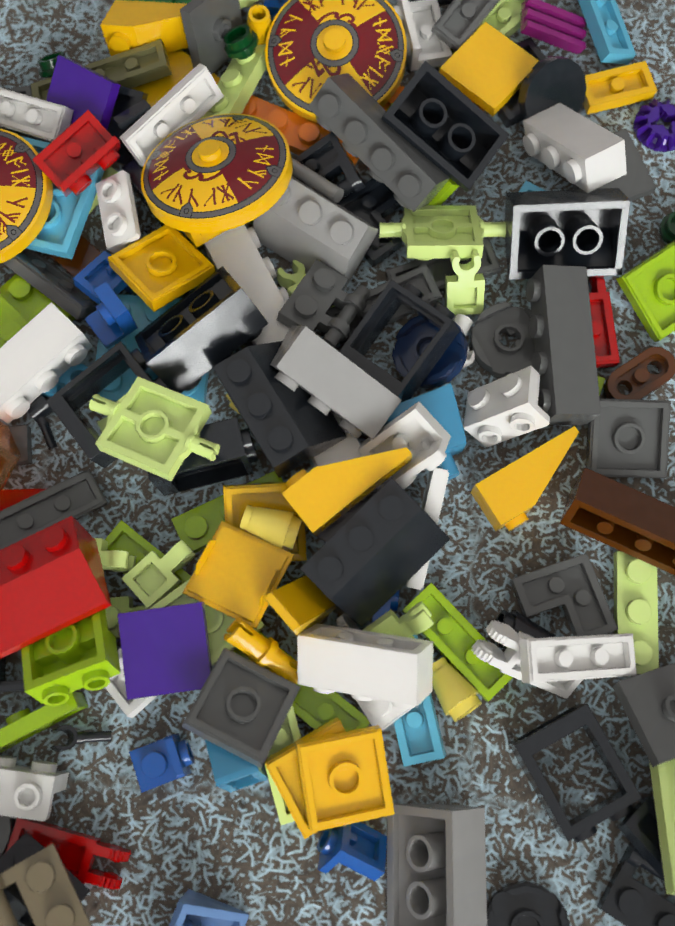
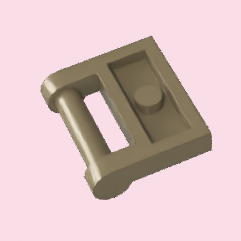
(45, 891)

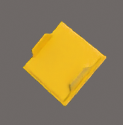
(238, 574)

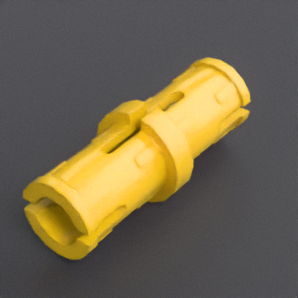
(261, 650)

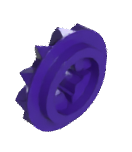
(649, 133)

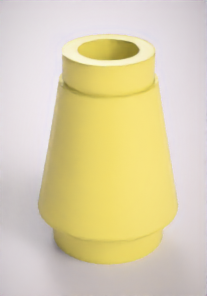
(272, 525)
(453, 690)

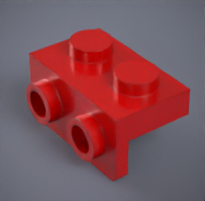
(78, 154)

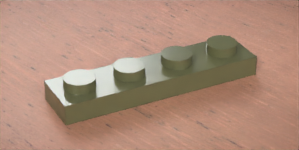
(127, 68)

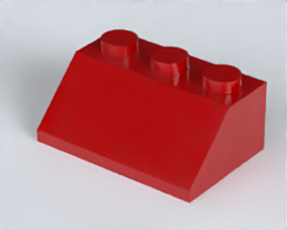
(49, 584)

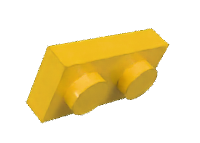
(618, 87)

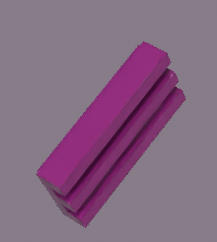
(554, 20)

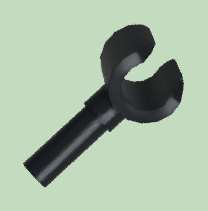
(39, 410)
(79, 737)

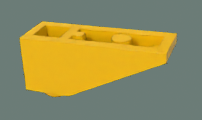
(143, 22)
(337, 487)
(517, 487)
(300, 604)

